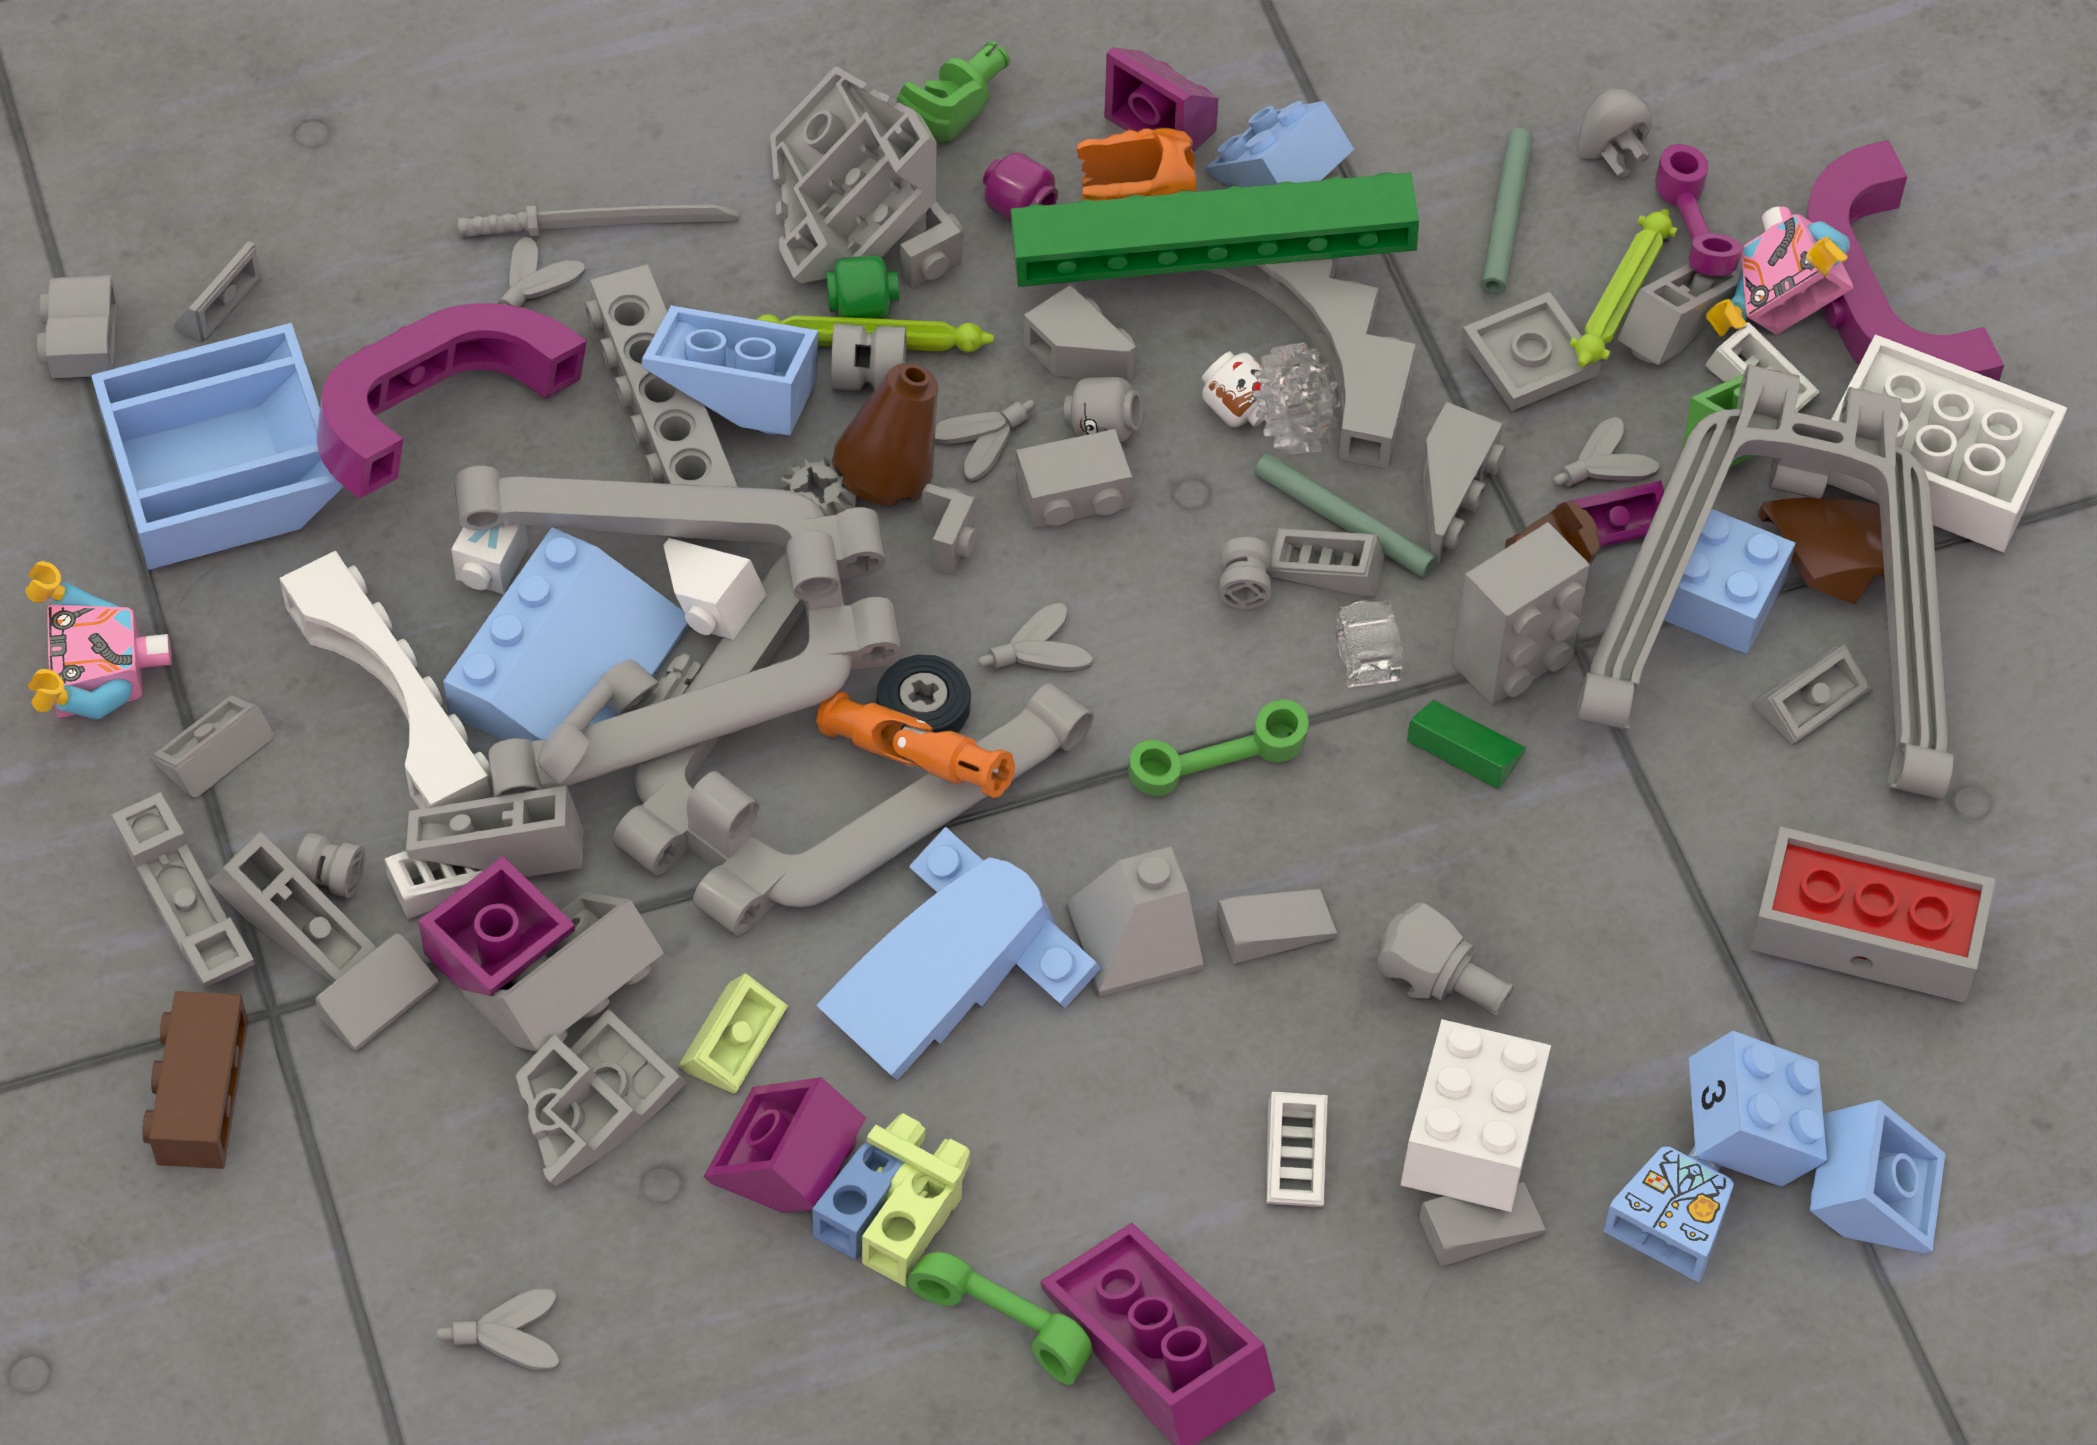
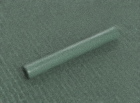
(1507, 211)
(1344, 514)

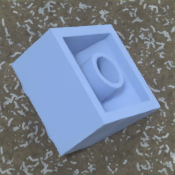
(1878, 1179)

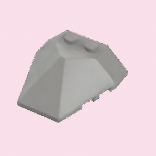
(849, 174)

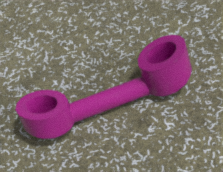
(1681, 183)

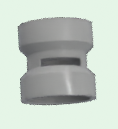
(1245, 573)
(331, 864)

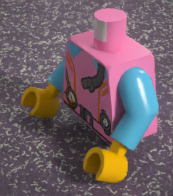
(1785, 274)
(91, 650)

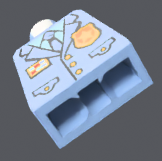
(1672, 1210)

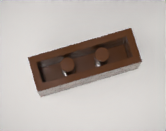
(196, 1080)

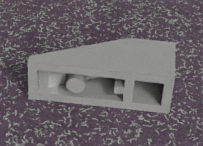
(1673, 312)
(531, 829)
(290, 909)

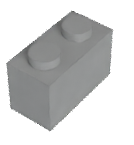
(1073, 478)

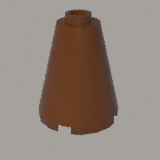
(891, 439)

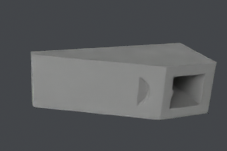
(1455, 464)

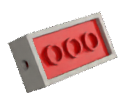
(1873, 914)

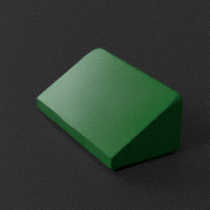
(1464, 743)

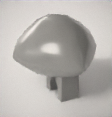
(1615, 124)

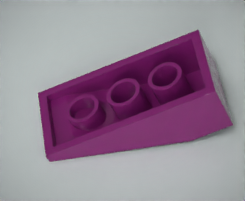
(1162, 1336)

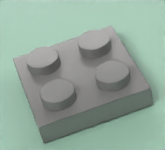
(1528, 351)

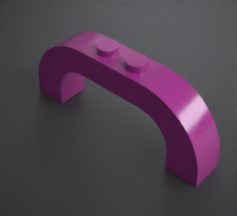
(1863, 185)
(461, 338)

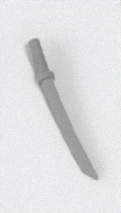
(534, 221)

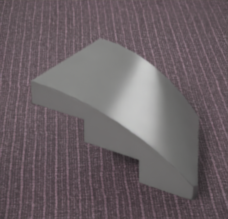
(592, 1094)

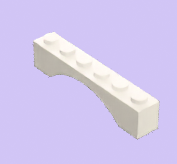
(337, 616)

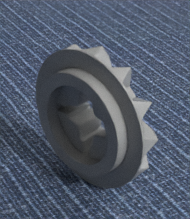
(836, 495)

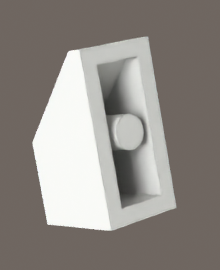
(713, 587)

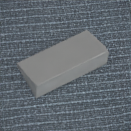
(221, 295)
(1813, 693)
(214, 745)
(375, 992)

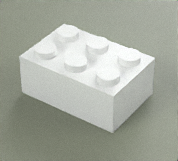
(1475, 1115)

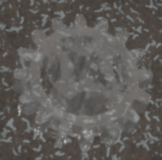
(1296, 399)

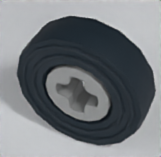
(934, 678)

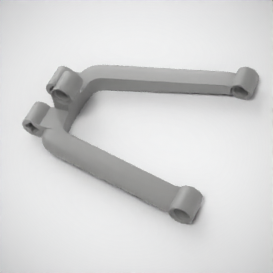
(1804, 456)
(818, 555)
(718, 815)

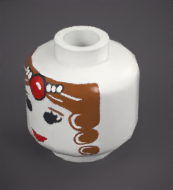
(1231, 387)

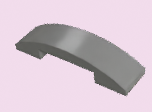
(181, 891)

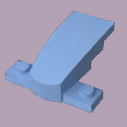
(953, 955)

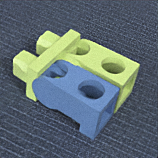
(891, 1198)

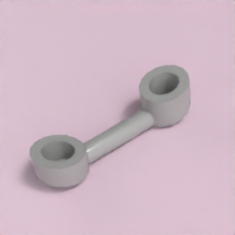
(620, 690)

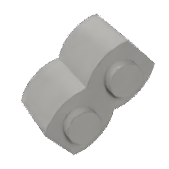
(79, 326)

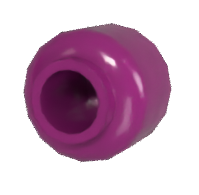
(1017, 184)

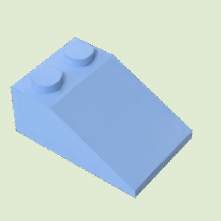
(737, 366)

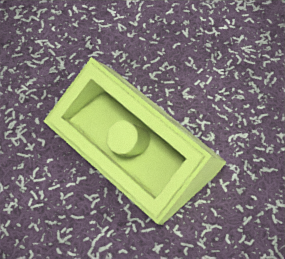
(733, 1034)

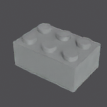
(1520, 614)

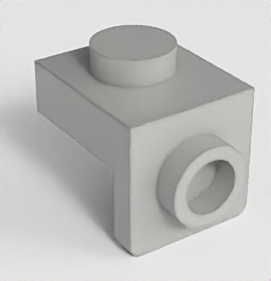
(934, 250)
(955, 522)

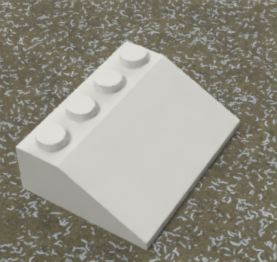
(1969, 434)

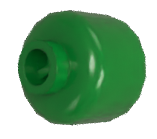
(861, 287)

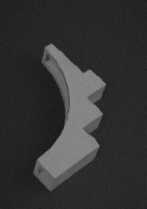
(1339, 319)

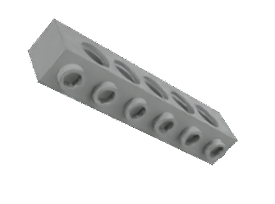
(668, 421)

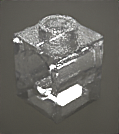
(1369, 643)

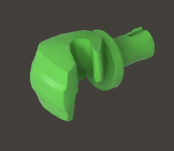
(959, 95)

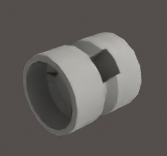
(887, 348)

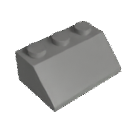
(576, 975)

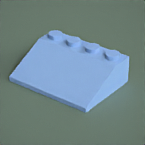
(554, 638)

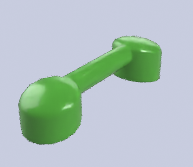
(1277, 737)
(1060, 1344)

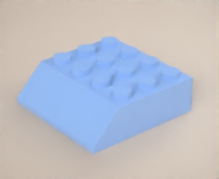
(216, 444)

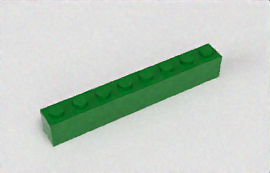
(1214, 229)

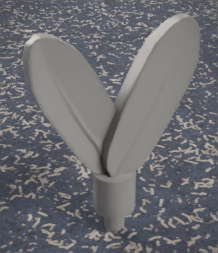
(528, 282)
(988, 429)
(1600, 463)
(1033, 647)
(501, 1331)

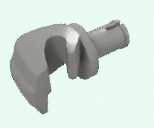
(1437, 960)

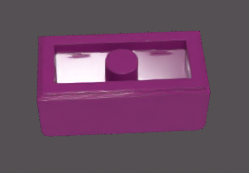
(1623, 512)

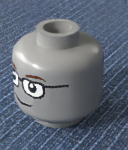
(1103, 405)

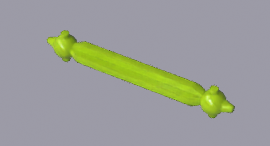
(1623, 288)
(920, 334)

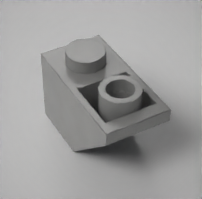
(1076, 338)

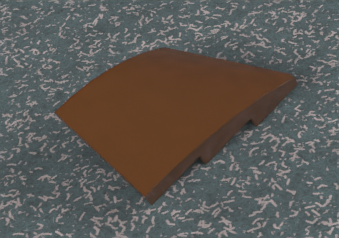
(1834, 541)

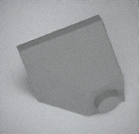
(1137, 923)

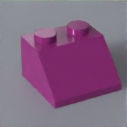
(1154, 96)
(492, 929)
(786, 1144)

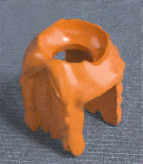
(1137, 164)

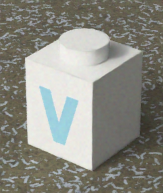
(489, 556)

